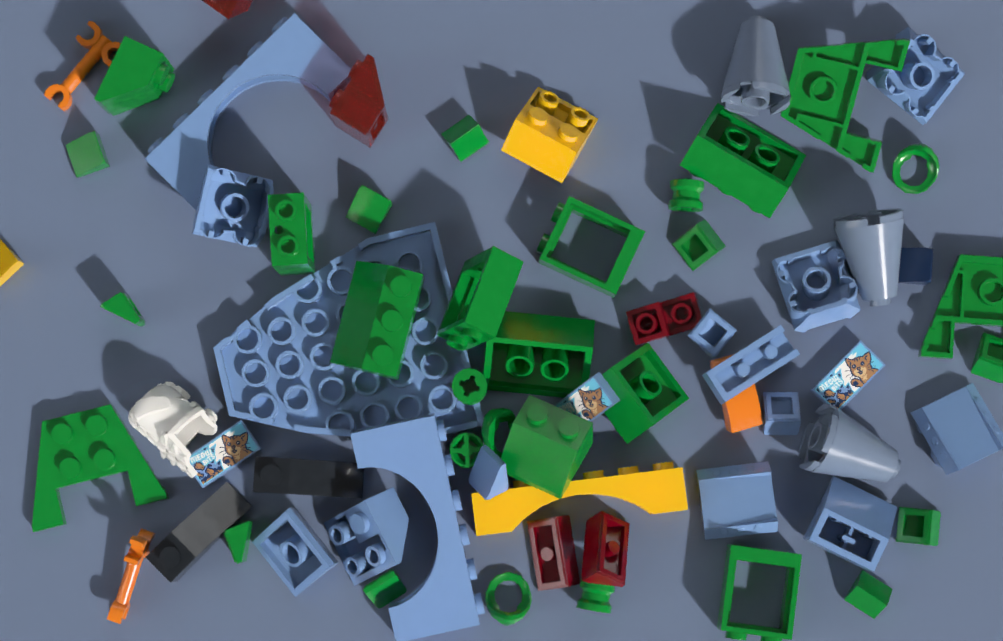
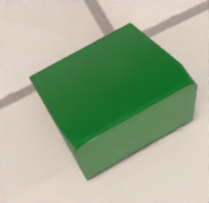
(87, 154)
(369, 209)
(698, 244)
(123, 306)
(989, 358)
(918, 526)
(239, 540)
(385, 589)

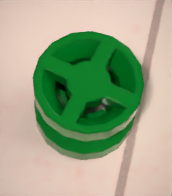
(686, 195)
(471, 391)
(466, 445)
(595, 597)

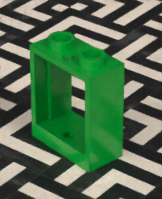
(561, 216)
(294, 243)
(480, 299)
(739, 630)

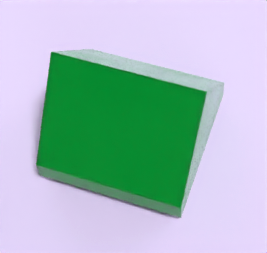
(465, 138)
(868, 594)

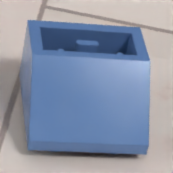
(852, 524)

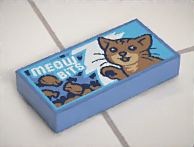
(848, 376)
(590, 398)
(223, 453)

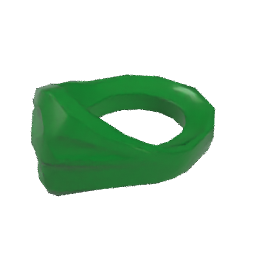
(932, 167)
(491, 424)
(493, 608)

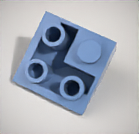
(370, 535)

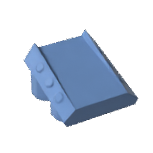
(924, 79)
(233, 206)
(816, 286)
(958, 429)
(737, 500)

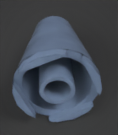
(756, 71)
(873, 251)
(846, 448)

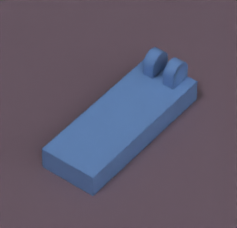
(750, 365)

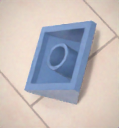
(294, 551)

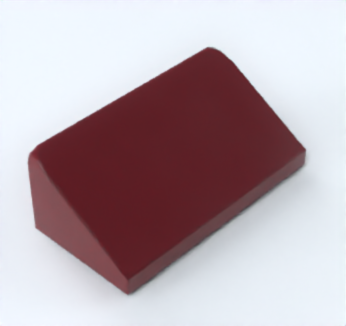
(605, 550)
(553, 552)

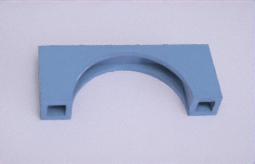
(287, 55)

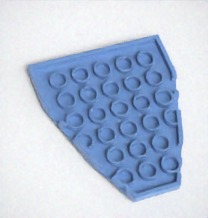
(279, 359)

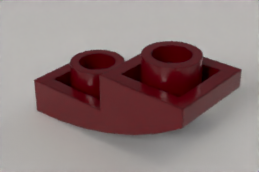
(664, 318)

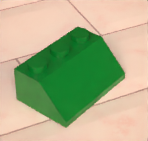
(743, 160)
(377, 319)
(539, 354)

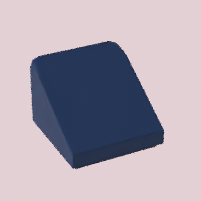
(916, 266)

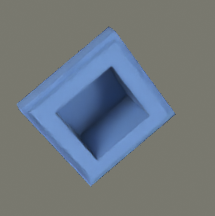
(712, 333)
(781, 413)
(489, 474)

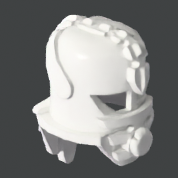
(172, 422)

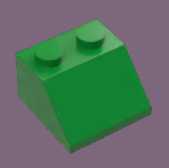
(134, 78)
(644, 390)
(546, 446)

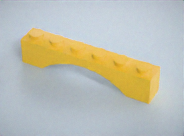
(652, 491)

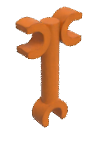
(99, 47)
(134, 558)

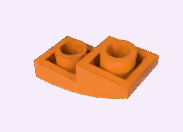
(743, 409)

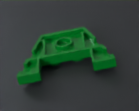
(826, 88)
(970, 297)
(85, 449)

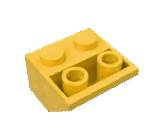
(549, 134)

